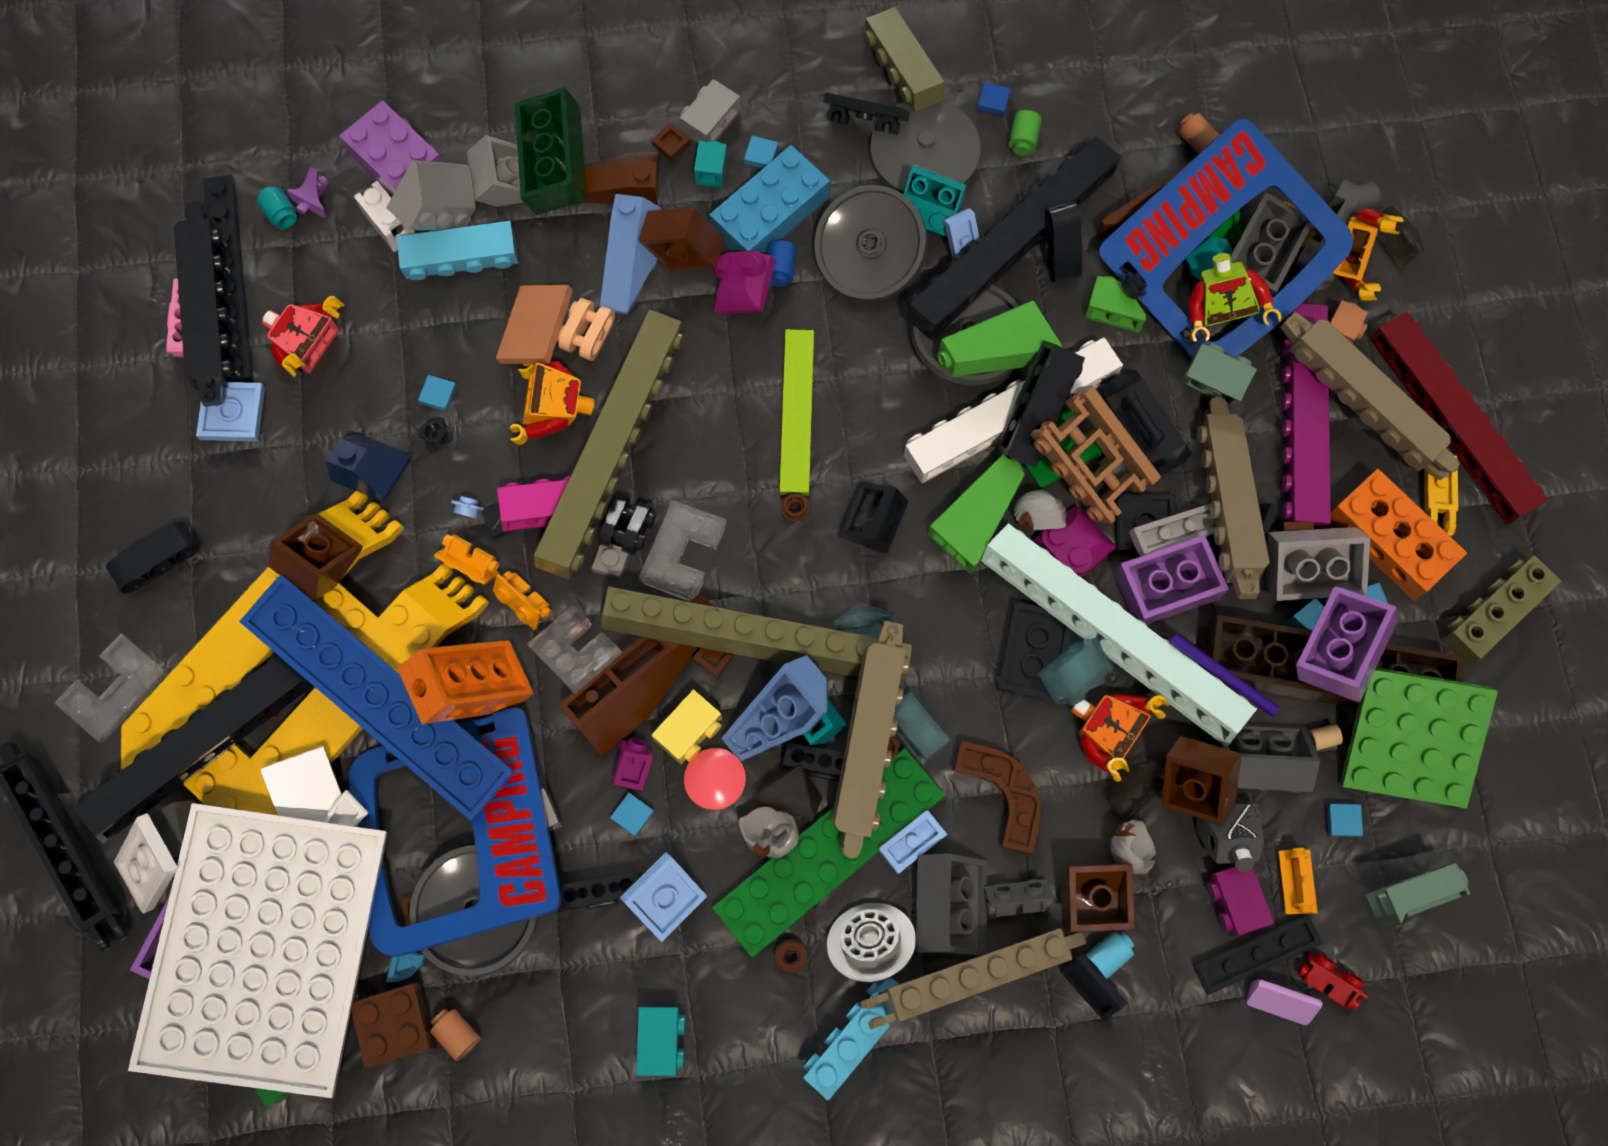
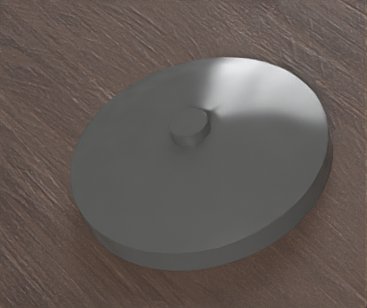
(934, 139)
(871, 243)
(987, 306)
(452, 886)

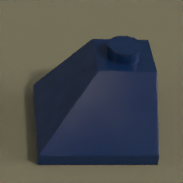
(367, 465)

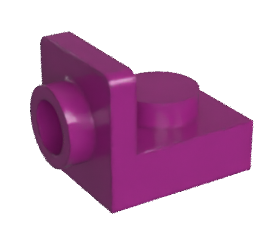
(632, 764)

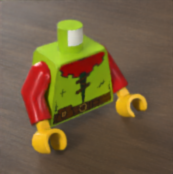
(1226, 295)

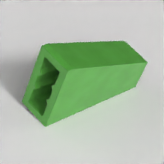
(997, 343)
(976, 515)

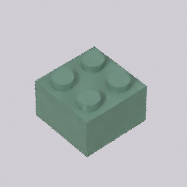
(1219, 374)

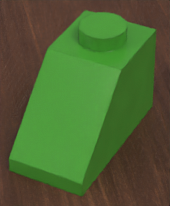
(1114, 306)

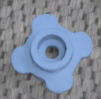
(467, 507)

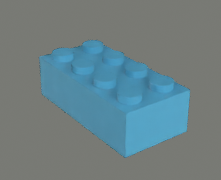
(771, 203)

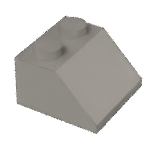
(495, 172)

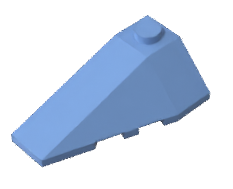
(626, 258)

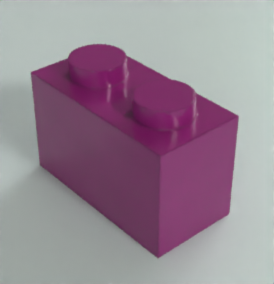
(1239, 900)

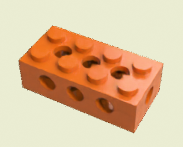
(1402, 536)
(464, 681)

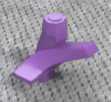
(309, 193)

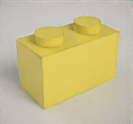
(688, 727)

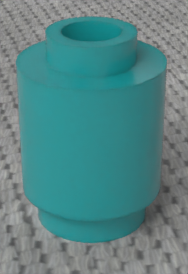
(277, 207)

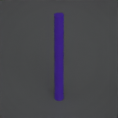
(1224, 675)

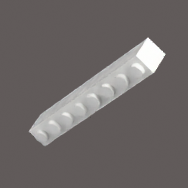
(982, 426)

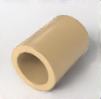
(1326, 736)

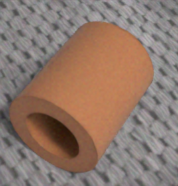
(1197, 132)
(454, 1033)

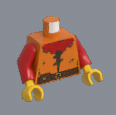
(1114, 727)

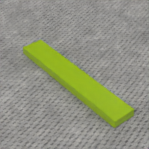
(797, 412)

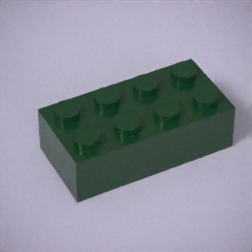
(550, 151)

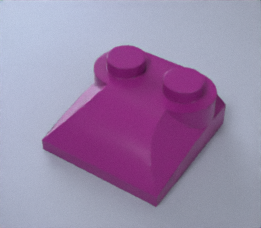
(742, 282)
(1078, 544)

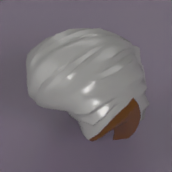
(1040, 511)
(769, 832)
(1134, 846)

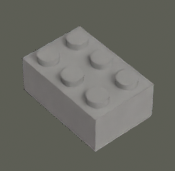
(1316, 560)

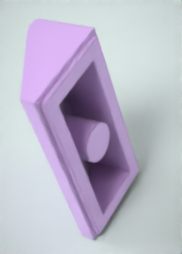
(1283, 1002)

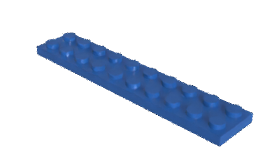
(375, 697)

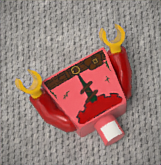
(302, 333)

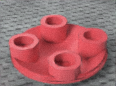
(714, 779)

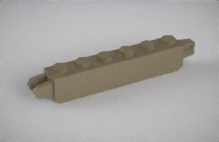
(1371, 395)
(1233, 499)
(868, 739)
(973, 976)

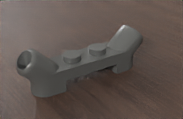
(1347, 200)

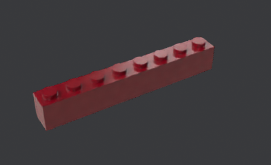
(1452, 407)

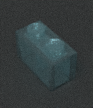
(1076, 672)
(919, 729)

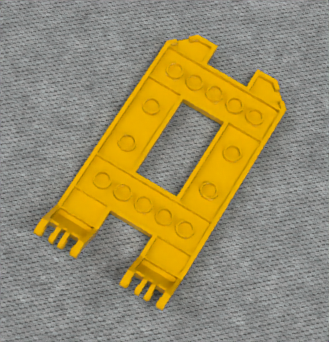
(229, 651)

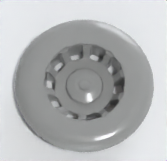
(867, 930)

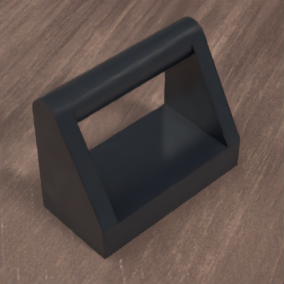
(884, 521)

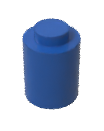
(784, 255)

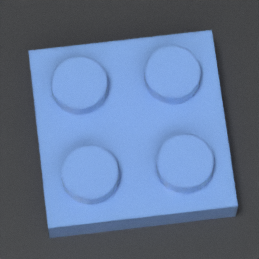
(237, 416)
(663, 896)

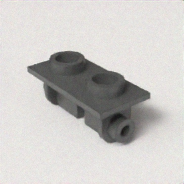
(1032, 895)

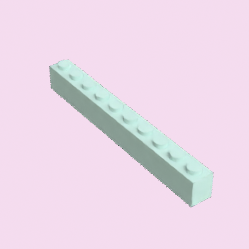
(1121, 635)

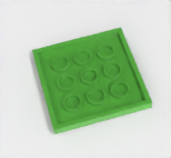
(1418, 737)

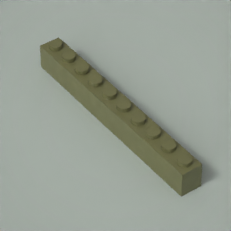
(609, 446)
(734, 631)

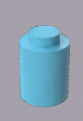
(1111, 953)

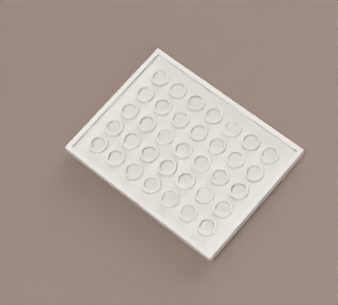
(259, 951)

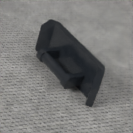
(1145, 420)

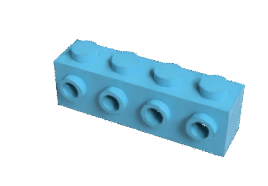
(457, 250)
(847, 1046)

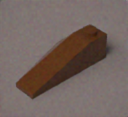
(625, 175)

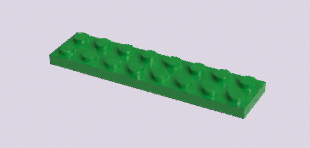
(815, 867)

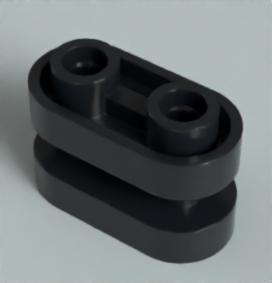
(634, 536)

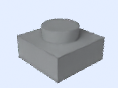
(610, 562)

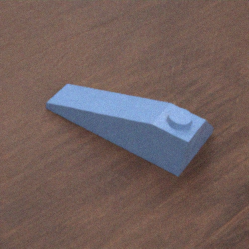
(781, 711)

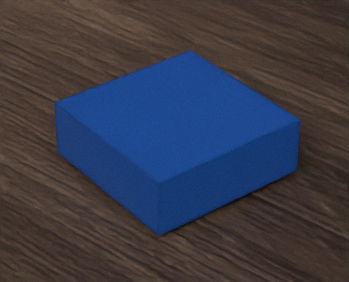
(993, 99)

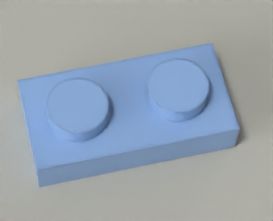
(961, 232)
(912, 841)

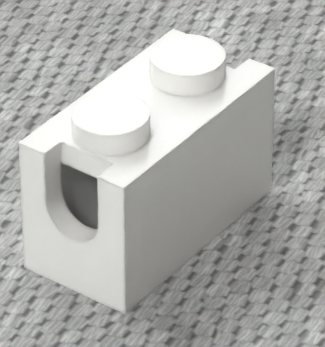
(374, 206)

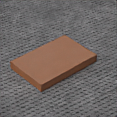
(534, 324)

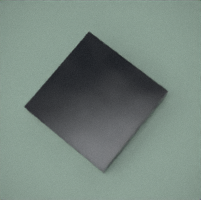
(1139, 510)

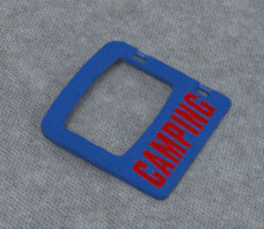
(1201, 199)
(510, 839)

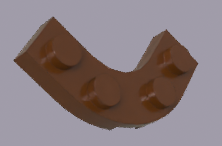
(1016, 786)

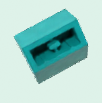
(934, 197)

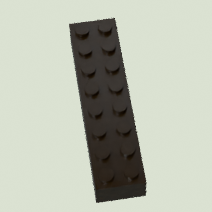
(1268, 655)

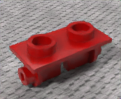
(1345, 986)

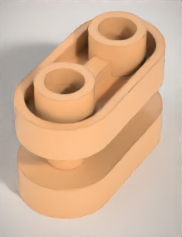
(579, 317)

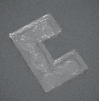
(678, 527)
(568, 664)
(105, 713)

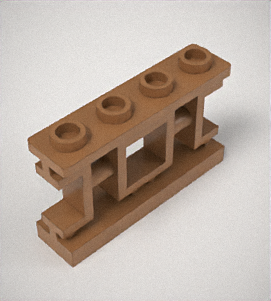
(1113, 442)

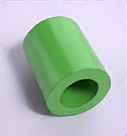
(1025, 132)

